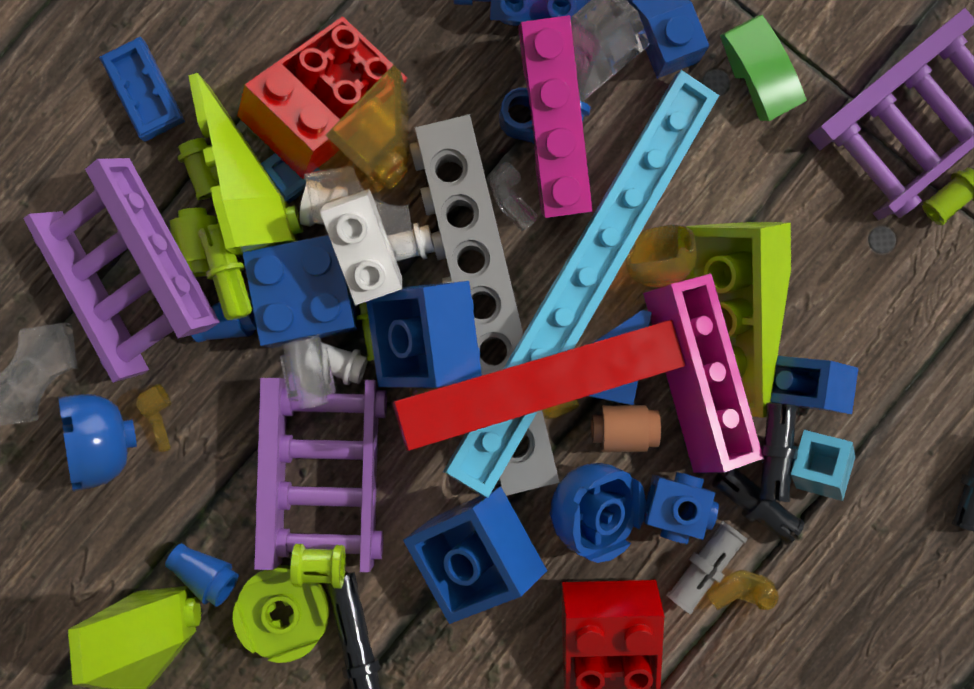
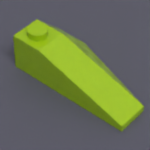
(246, 201)
(752, 281)
(133, 639)

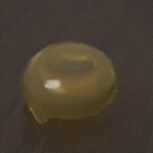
(662, 256)

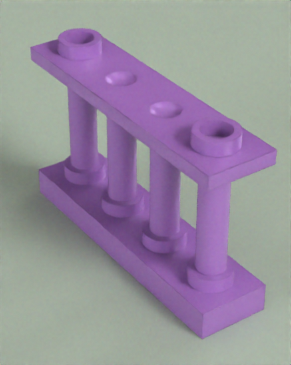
(880, 101)
(152, 247)
(277, 495)

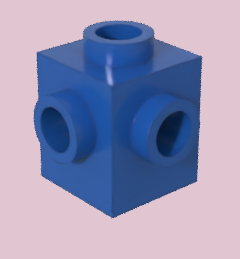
(663, 504)

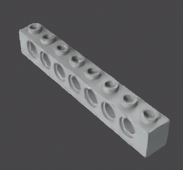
(456, 142)

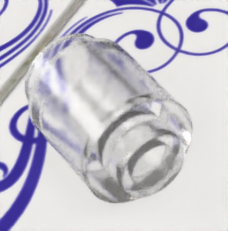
(307, 372)

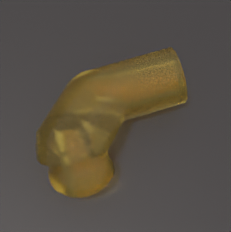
(744, 586)

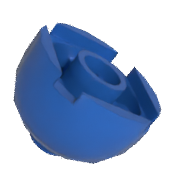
(94, 439)
(597, 510)

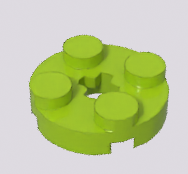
(268, 636)

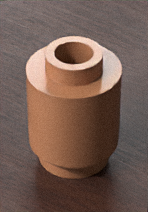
(626, 428)

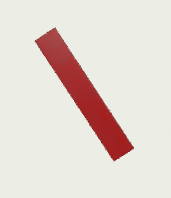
(537, 385)

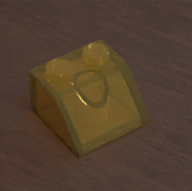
(376, 133)

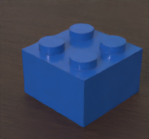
(299, 292)
(424, 336)
(475, 556)

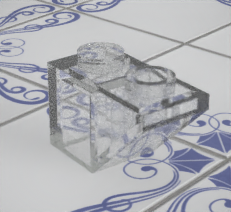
(604, 41)

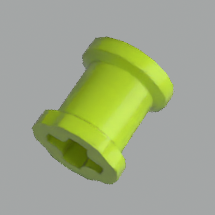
(318, 566)

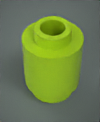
(185, 233)

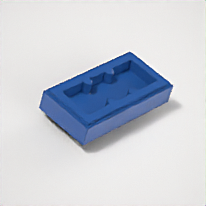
(142, 89)

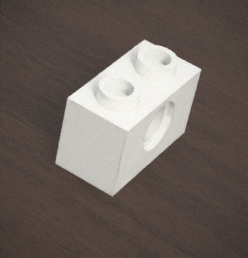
(362, 246)

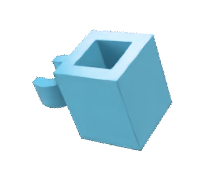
(823, 465)

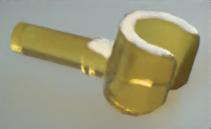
(150, 404)

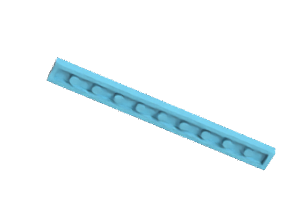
(592, 266)

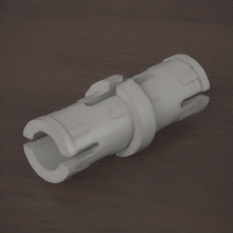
(706, 567)

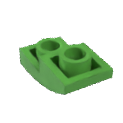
(763, 62)

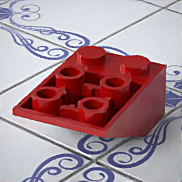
(309, 93)
(612, 634)

